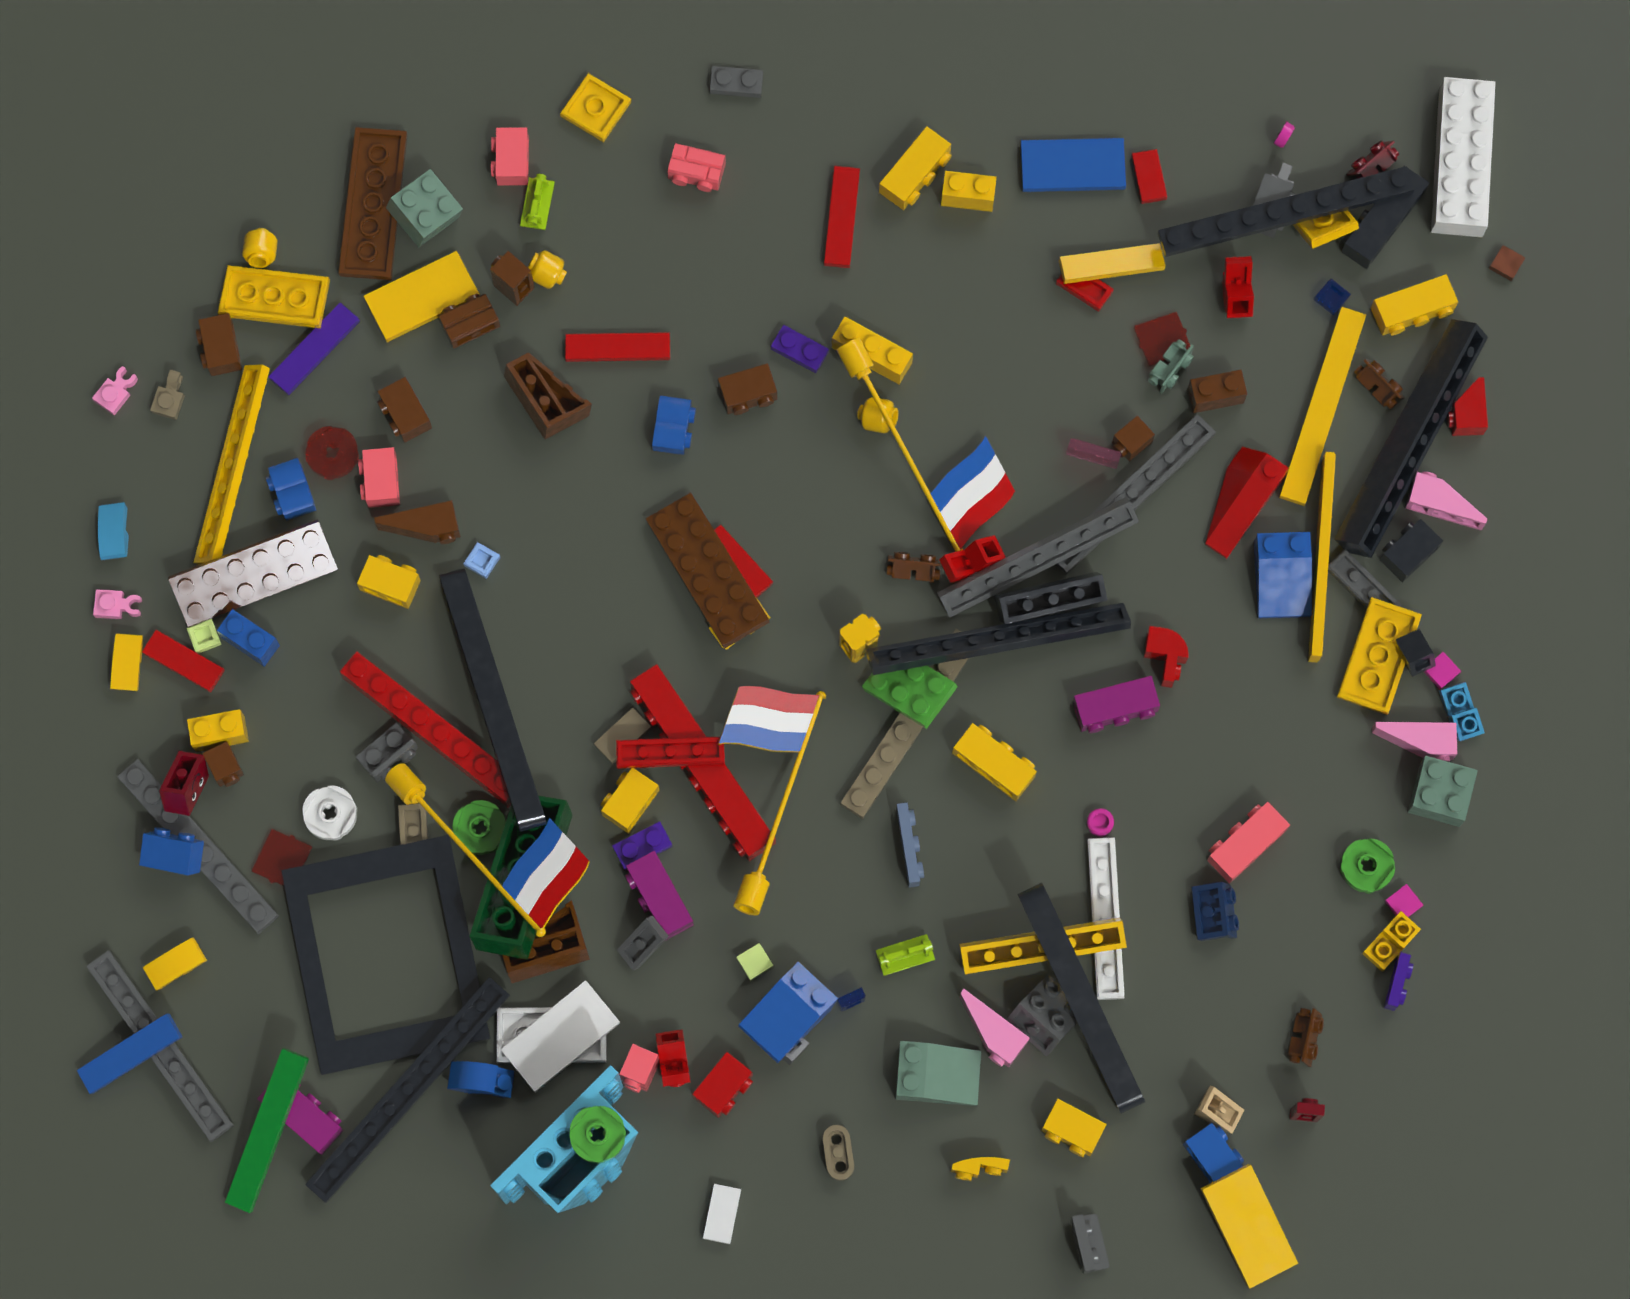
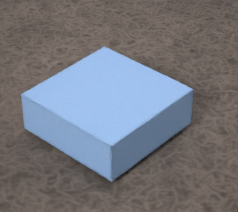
(481, 560)

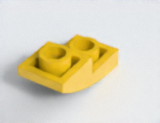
(126, 662)
(1391, 941)
(174, 963)
(970, 1167)

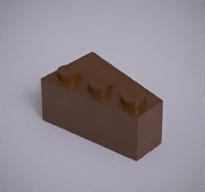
(544, 397)
(558, 948)

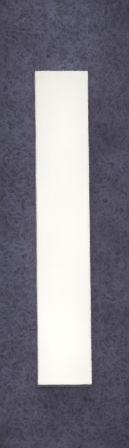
(1105, 906)

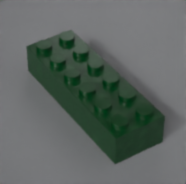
(498, 924)

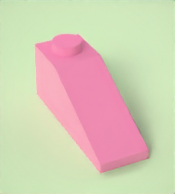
(1438, 499)
(1421, 738)
(996, 1033)

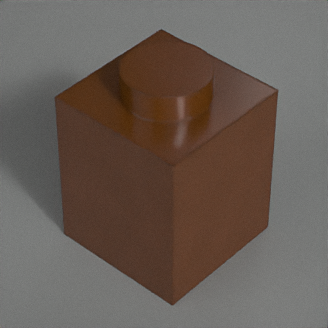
(1132, 438)
(223, 765)

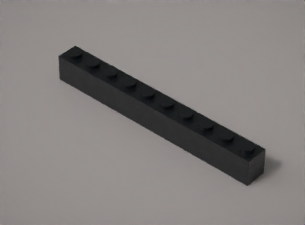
(1411, 438)

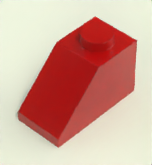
(1469, 411)

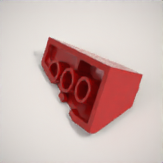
(1244, 493)

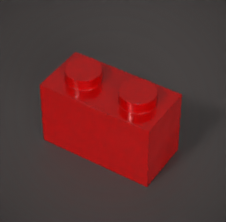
(723, 1085)

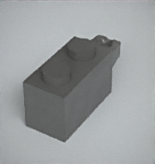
(1274, 188)

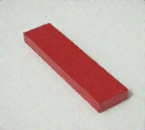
(842, 217)
(617, 347)
(669, 752)

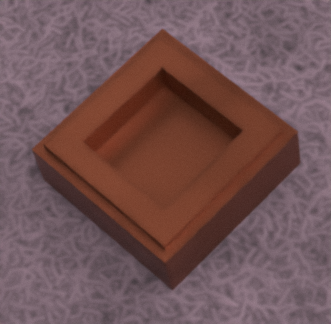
(1507, 263)

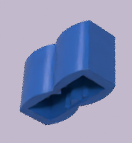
(672, 425)
(291, 489)

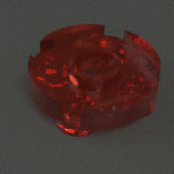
(335, 438)

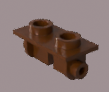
(1387, 389)
(904, 564)
(1309, 1026)

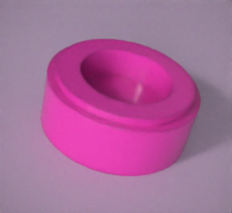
(1284, 135)
(1100, 822)

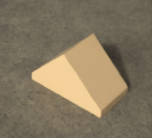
(1219, 1110)

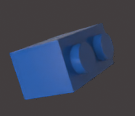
(248, 637)
(171, 852)
(1212, 1153)

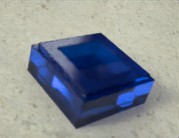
(1332, 296)
(851, 999)

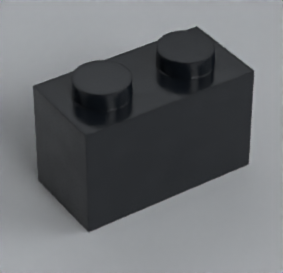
(1410, 550)

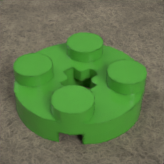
(472, 814)
(1364, 850)
(595, 1118)

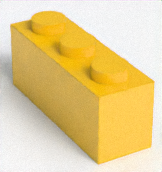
(915, 168)
(1414, 305)
(886, 356)
(995, 761)

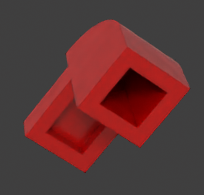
(1237, 287)
(972, 559)
(1166, 646)
(673, 1058)

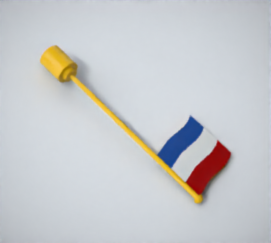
(966, 493)
(776, 724)
(538, 878)

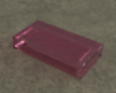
(1093, 453)

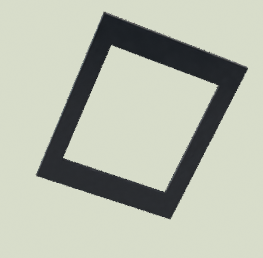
(357, 870)

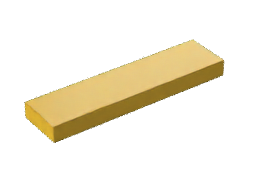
(1111, 263)

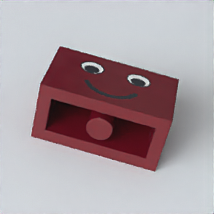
(184, 783)

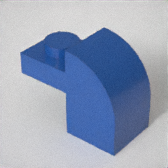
(480, 1078)

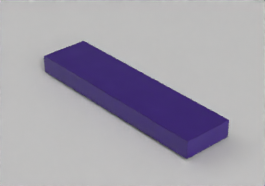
(314, 349)

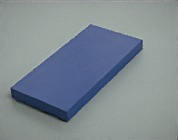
(1073, 165)

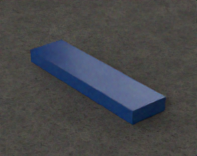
(129, 1053)

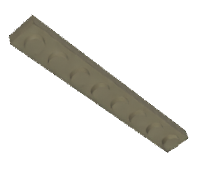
(890, 753)

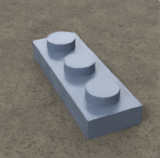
(910, 844)

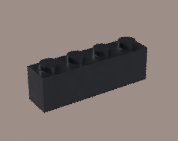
(1380, 224)
(1050, 597)

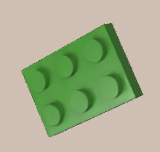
(912, 692)

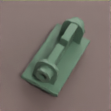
(1166, 374)

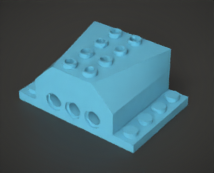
(554, 1168)

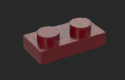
(1307, 1110)

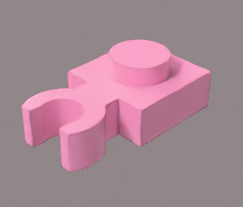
(113, 394)
(112, 603)

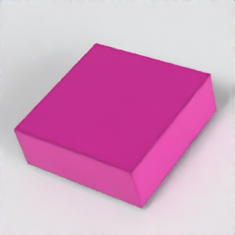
(1443, 671)
(1404, 901)

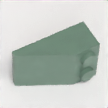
(938, 1074)

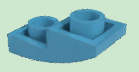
(112, 531)
(1461, 711)

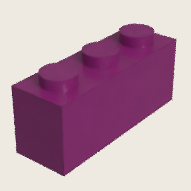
(1116, 704)
(658, 894)
(312, 1123)

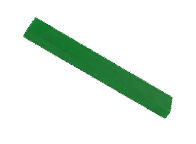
(267, 1130)

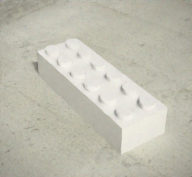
(1463, 157)

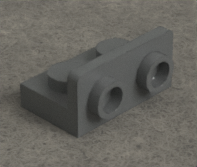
(387, 752)
(1089, 1243)

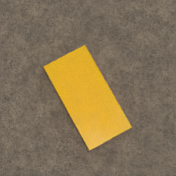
(274, 296)
(420, 296)
(1376, 658)
(1249, 1226)

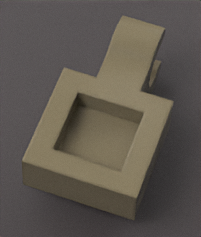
(168, 400)

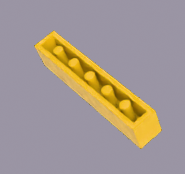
(1026, 948)

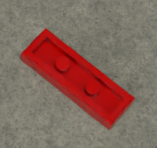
(751, 572)
(183, 661)

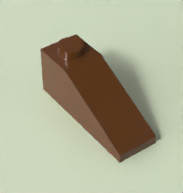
(427, 523)

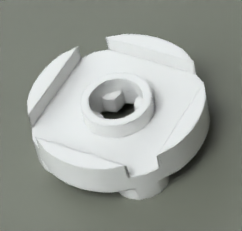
(335, 827)

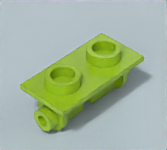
(537, 202)
(905, 954)

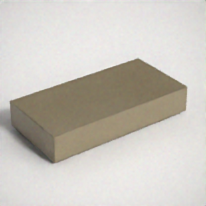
(629, 727)

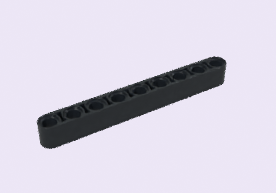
(1081, 998)

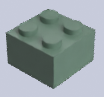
(424, 208)
(1442, 791)

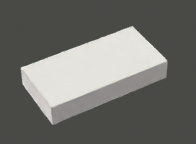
(722, 1214)

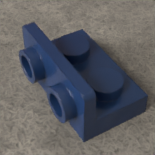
(1215, 911)

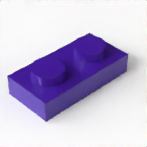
(799, 349)
(642, 843)
(1401, 971)

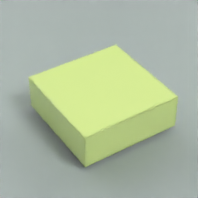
(204, 636)
(754, 962)

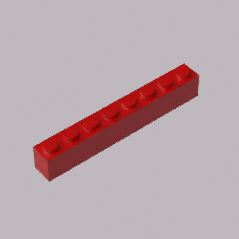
(426, 725)
(715, 781)

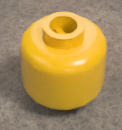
(260, 248)
(547, 269)
(872, 417)

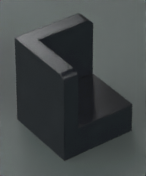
(1416, 652)

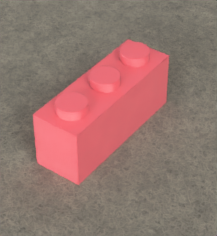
(1247, 841)

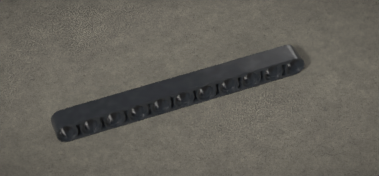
(492, 700)

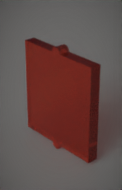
(1158, 334)
(278, 854)

